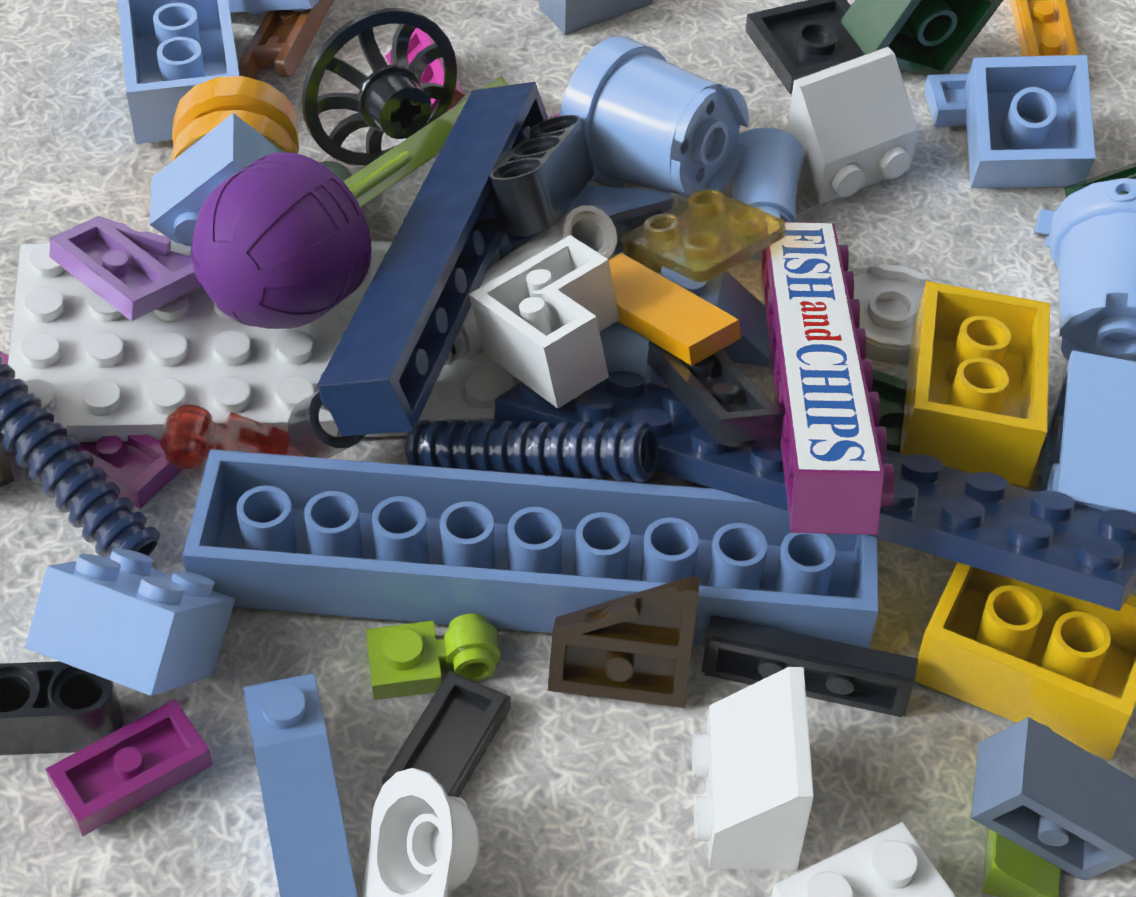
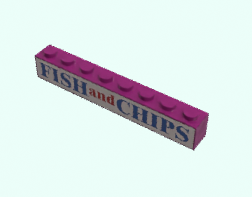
(823, 386)

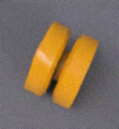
(248, 98)

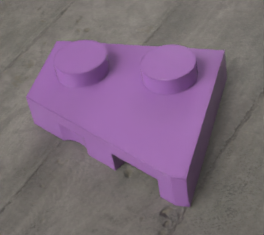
(124, 265)

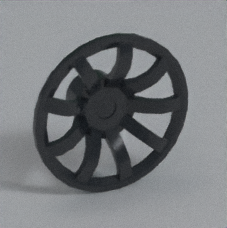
(391, 96)

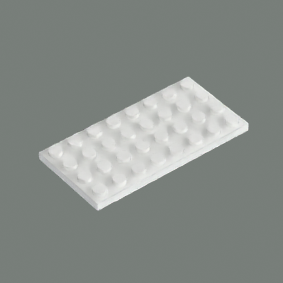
(129, 375)

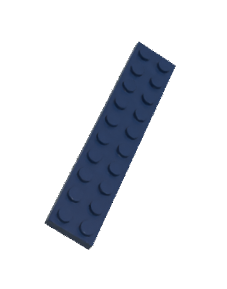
(934, 509)

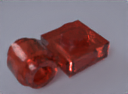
(192, 433)

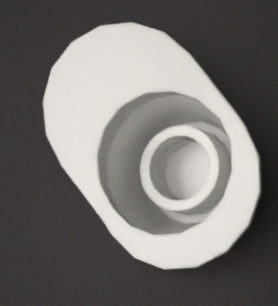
(419, 839)

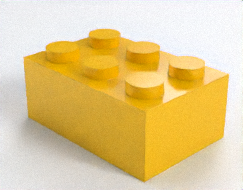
(978, 381)
(1034, 656)

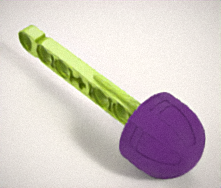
(292, 236)

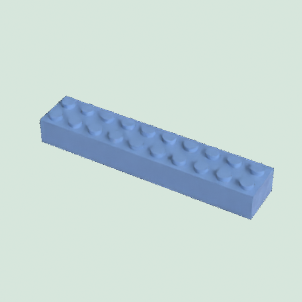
(512, 547)

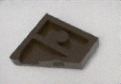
(628, 646)

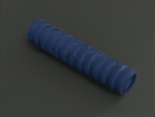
(537, 448)
(67, 473)

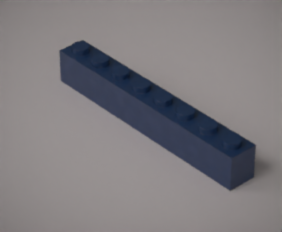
(425, 279)

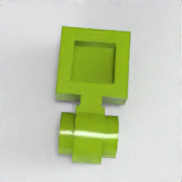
(410, 659)

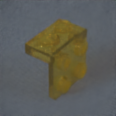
(703, 236)

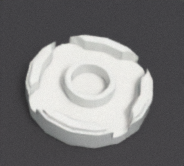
(889, 321)

